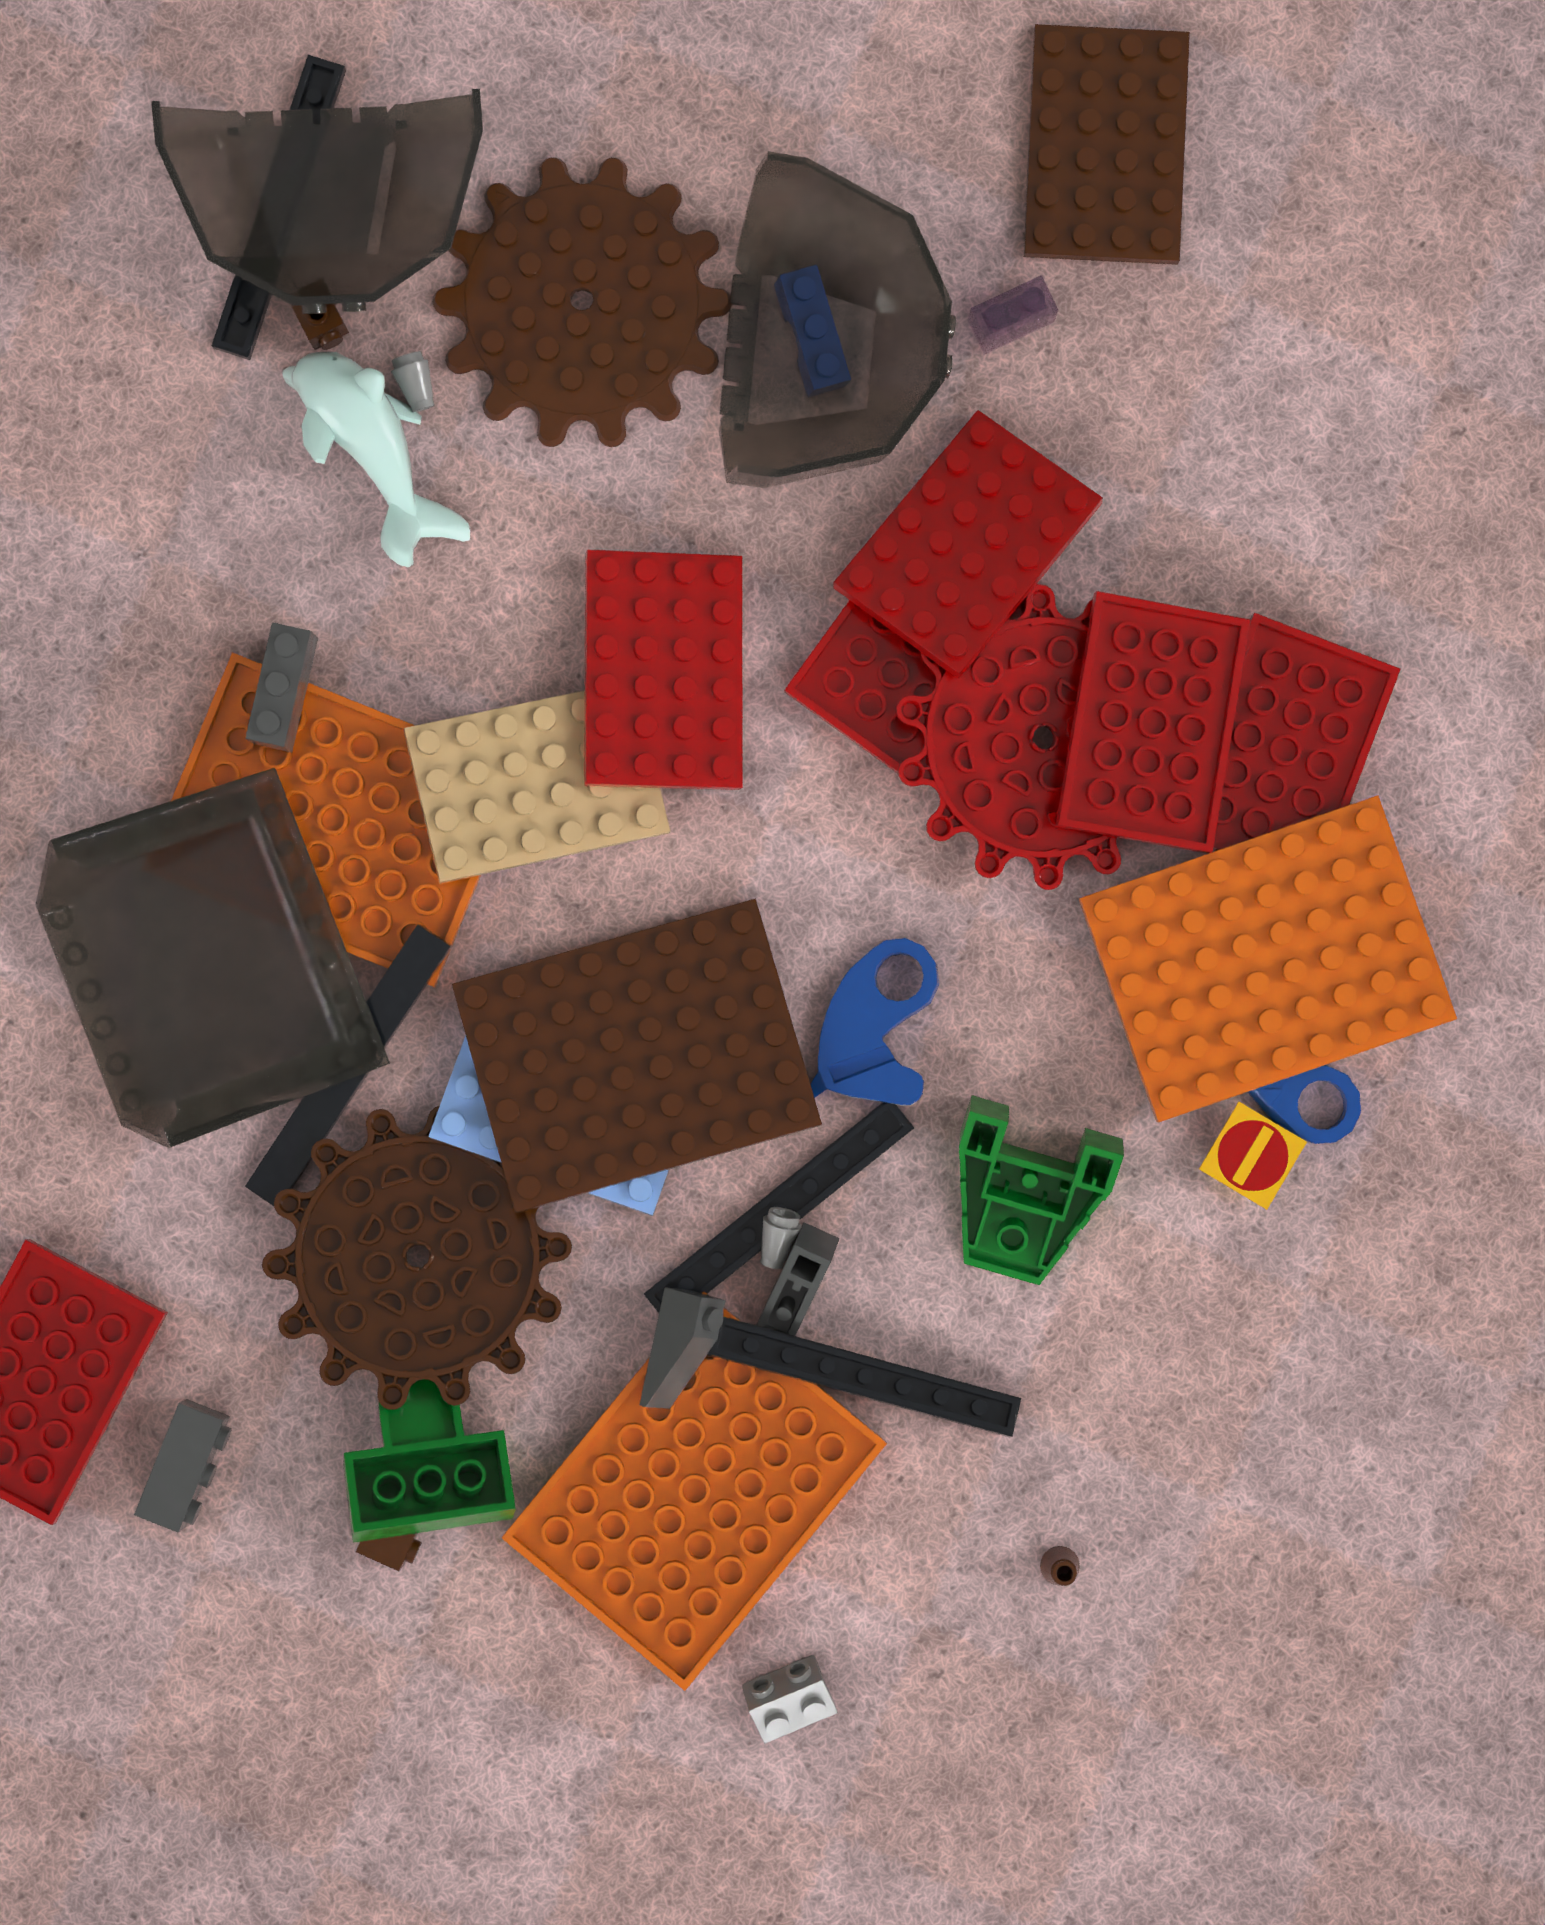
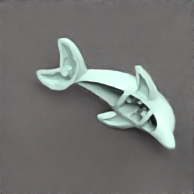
(356, 413)

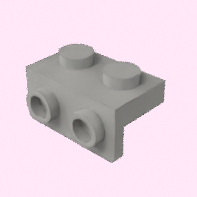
(788, 1699)

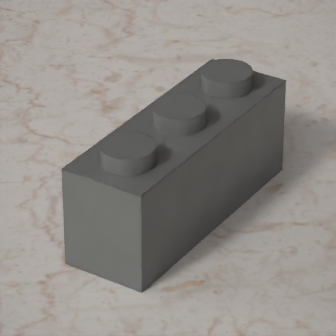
(282, 687)
(183, 1466)

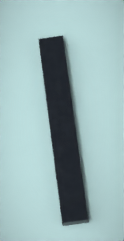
(246, 303)
(322, 1109)
(798, 1193)
(866, 1377)

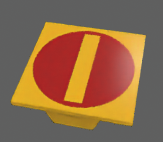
(1252, 1155)

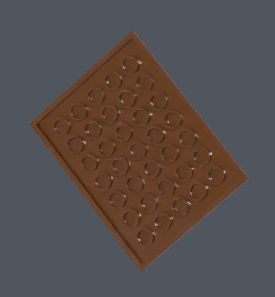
(636, 1055)

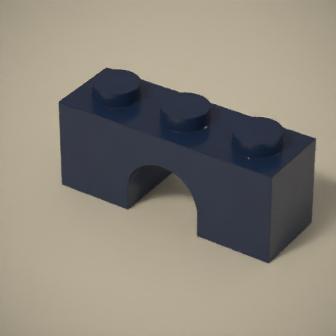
(818, 343)

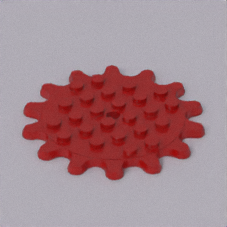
(983, 748)

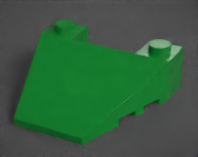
(1023, 1203)

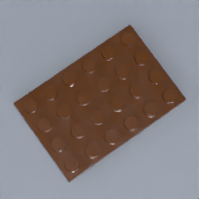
(1106, 144)

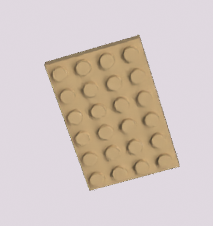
(512, 790)

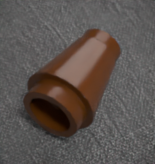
(1055, 1558)

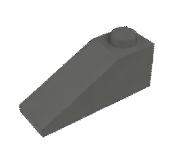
(798, 1280)
(682, 1338)

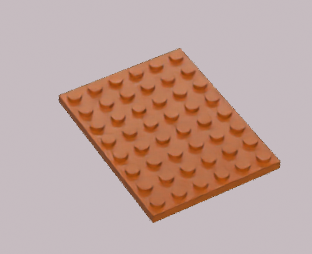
(352, 805)
(1267, 959)
(694, 1508)

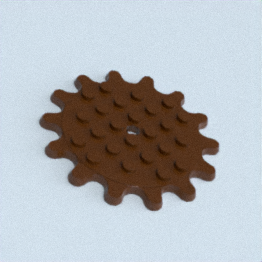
(594, 359)
(399, 1316)

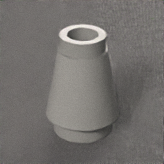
(414, 380)
(778, 1236)

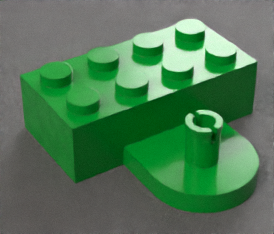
(427, 1472)

